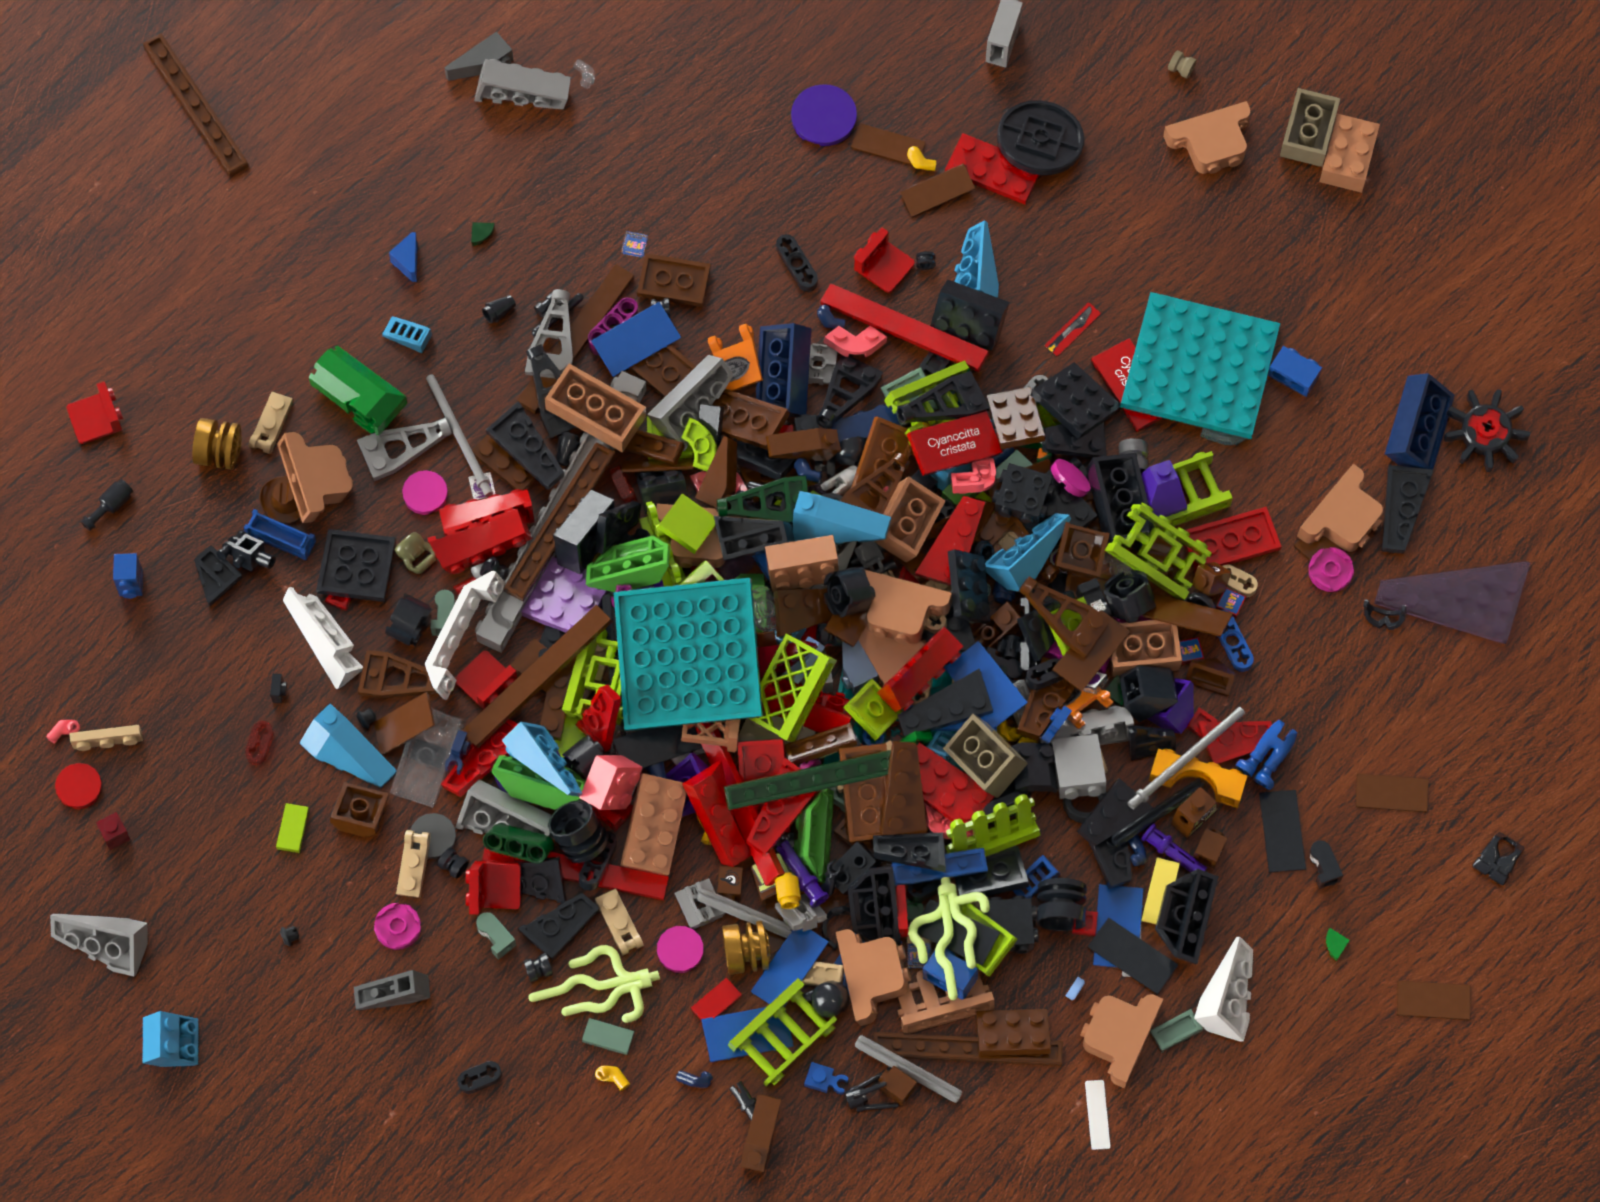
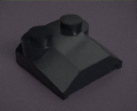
(1040, 770)

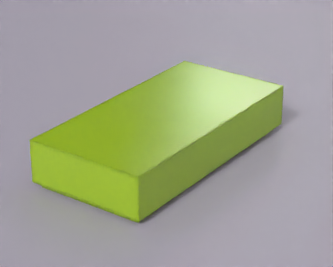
(292, 828)

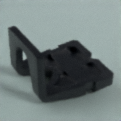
(1495, 865)

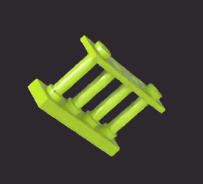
(1199, 507)
(760, 1025)

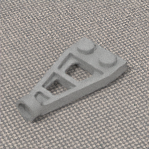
(561, 361)
(377, 457)

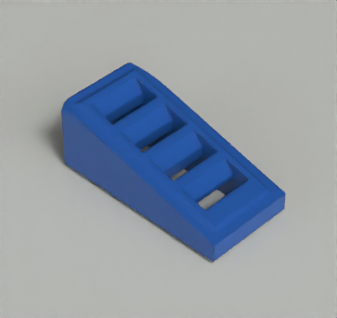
(1035, 867)

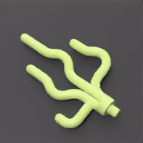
(948, 905)
(625, 981)

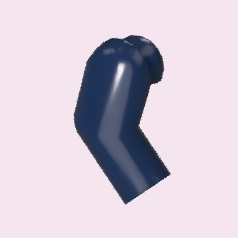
(827, 318)
(803, 469)
(1139, 856)
(693, 1080)

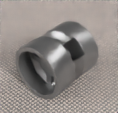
(1136, 446)

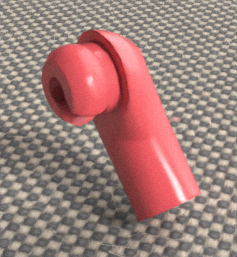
(63, 727)

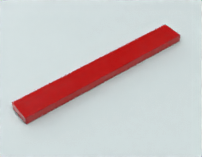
(904, 327)
(746, 816)
(615, 877)

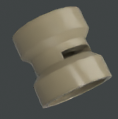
(1183, 65)

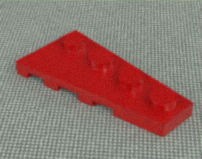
(478, 761)

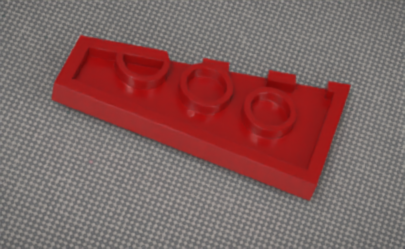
(956, 534)
(777, 816)

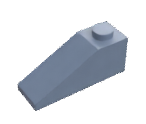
(856, 667)

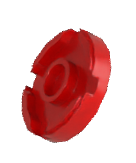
(78, 786)

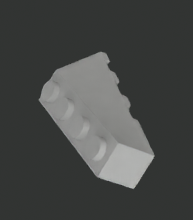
(522, 85)
(699, 387)
(1109, 725)
(489, 806)

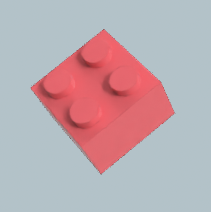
(611, 782)

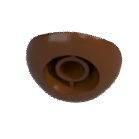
(278, 500)

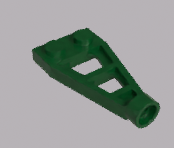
(789, 486)

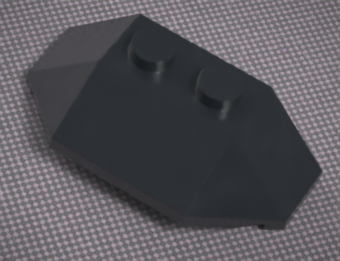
(874, 905)
(1186, 914)

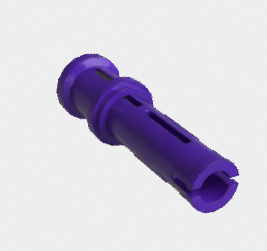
(1165, 845)
(807, 882)

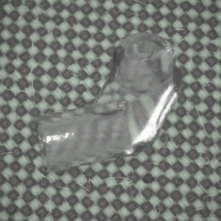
(588, 73)

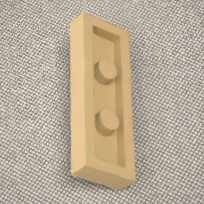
(106, 737)

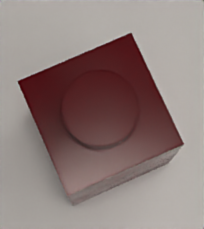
(113, 830)

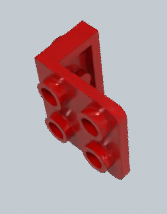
(882, 262)
(95, 415)
(485, 679)
(493, 886)

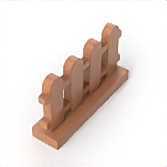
(942, 1010)

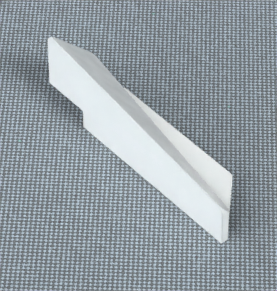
(324, 637)

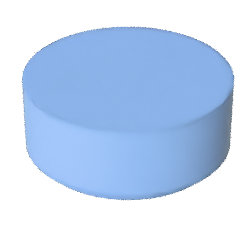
(1075, 988)

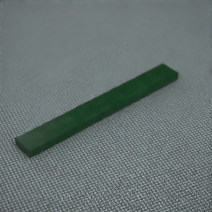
(807, 780)

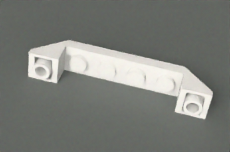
(486, 588)

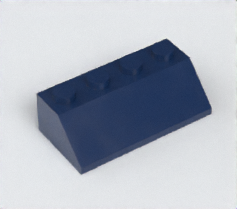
(784, 366)
(1419, 422)

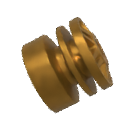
(211, 443)
(745, 947)

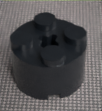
(848, 592)
(1129, 595)
(408, 619)
(582, 755)

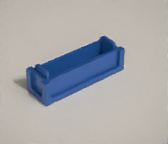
(280, 535)

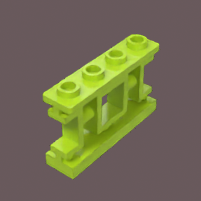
(903, 394)
(1150, 565)
(585, 673)

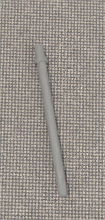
(482, 480)
(1143, 795)

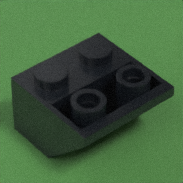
(660, 487)
(1148, 690)

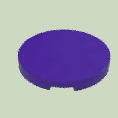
(823, 115)

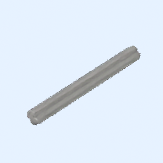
(743, 912)
(910, 1069)

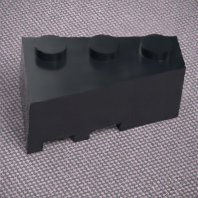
(749, 537)

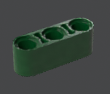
(508, 846)

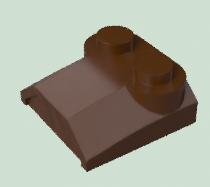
(1081, 550)
(358, 810)

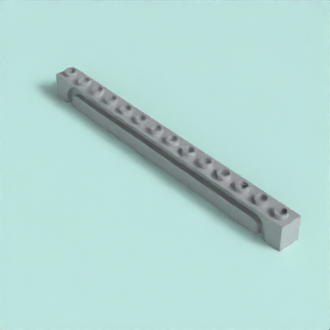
(506, 612)

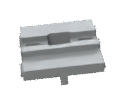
(828, 358)
(687, 903)
(802, 916)

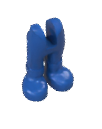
(1279, 753)

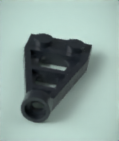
(855, 372)
(966, 391)
(553, 424)

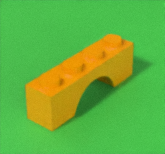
(1225, 783)

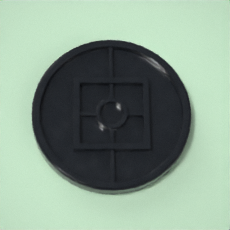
(1040, 137)

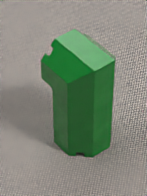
(357, 390)

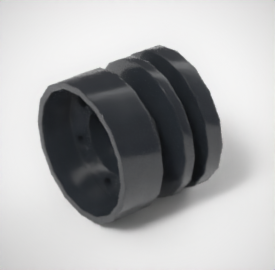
(578, 831)
(1061, 904)

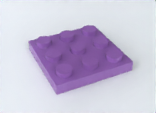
(561, 598)

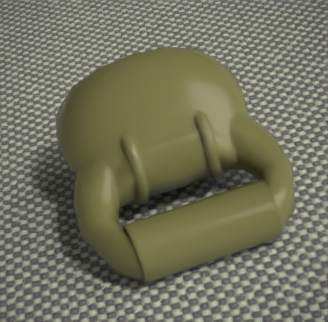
(413, 547)

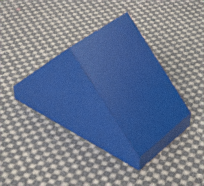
(405, 256)

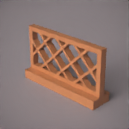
(730, 731)

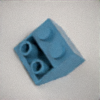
(170, 1040)

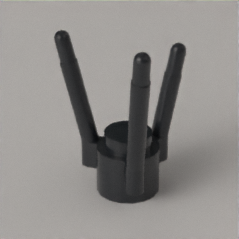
(857, 1095)

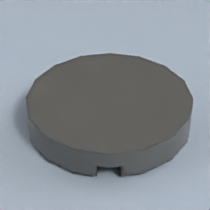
(441, 830)

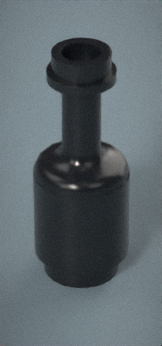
(110, 502)

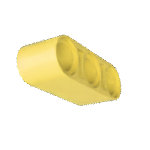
(1163, 874)

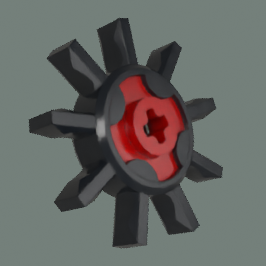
(1488, 417)

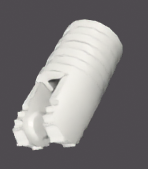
(842, 481)

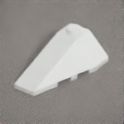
(1226, 996)

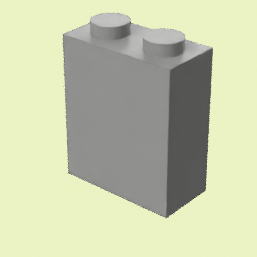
(1004, 32)
(1079, 766)

